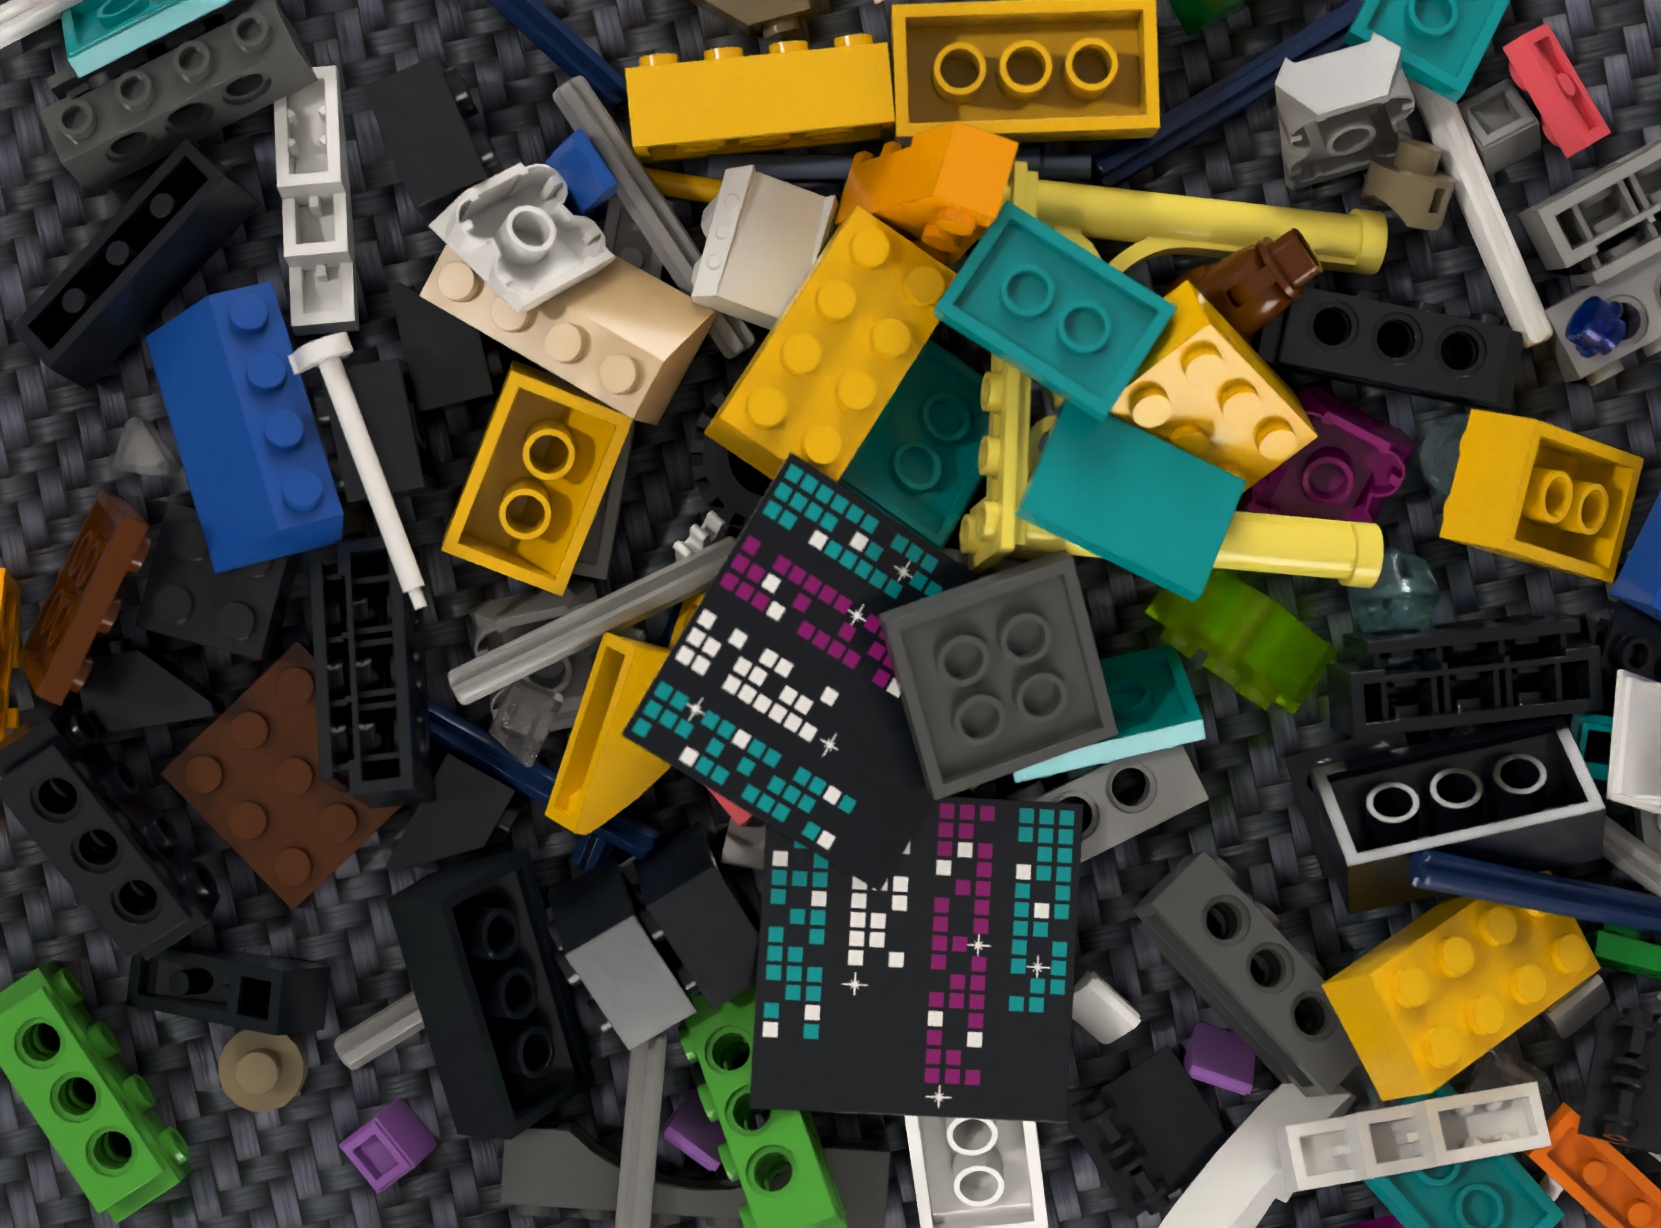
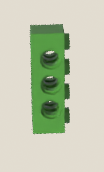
(73, 1124)
(758, 1155)

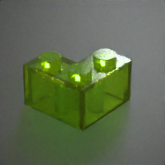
(1244, 640)

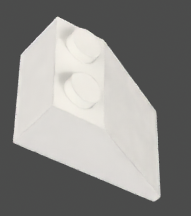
(976, 1173)

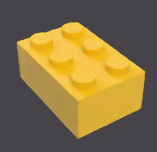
(1214, 394)
(1541, 495)

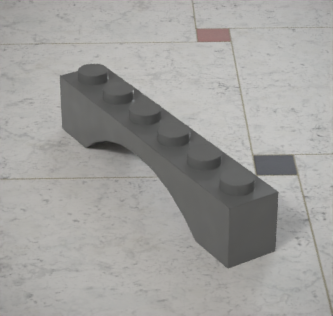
(568, 1168)

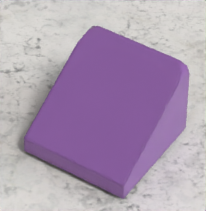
(1220, 1059)
(694, 1132)
(389, 1145)

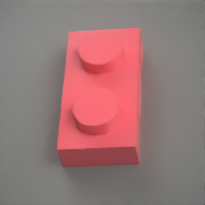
(1548, 76)

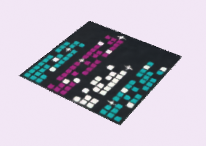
(788, 679)
(937, 987)

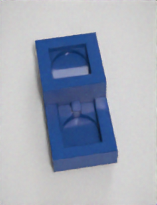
(584, 172)

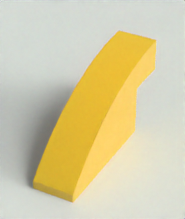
(600, 766)

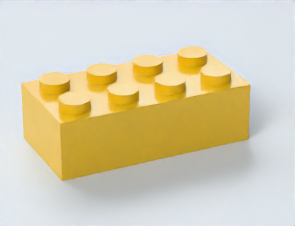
(1027, 68)
(760, 100)
(834, 351)
(1454, 989)

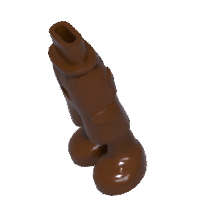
(1255, 281)

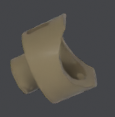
(1410, 184)
(263, 1069)

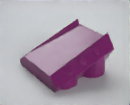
(1339, 473)

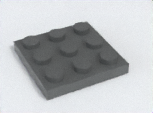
(999, 674)

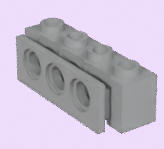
(1595, 209)

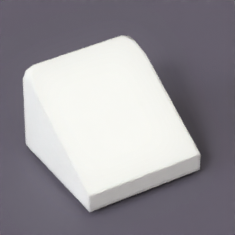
(1102, 1009)

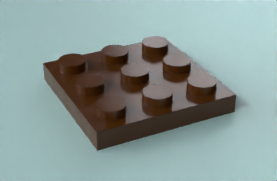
(84, 597)
(262, 786)

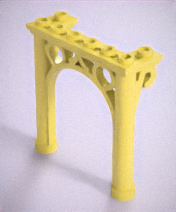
(1162, 227)

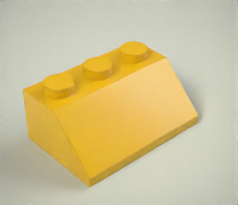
(536, 479)

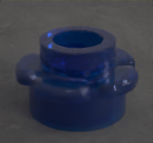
(1596, 327)

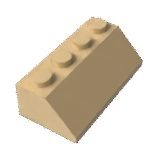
(609, 335)

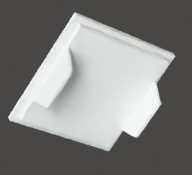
(1636, 743)

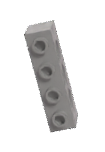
(1639, 295)
(1168, 791)

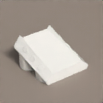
(523, 235)
(759, 244)

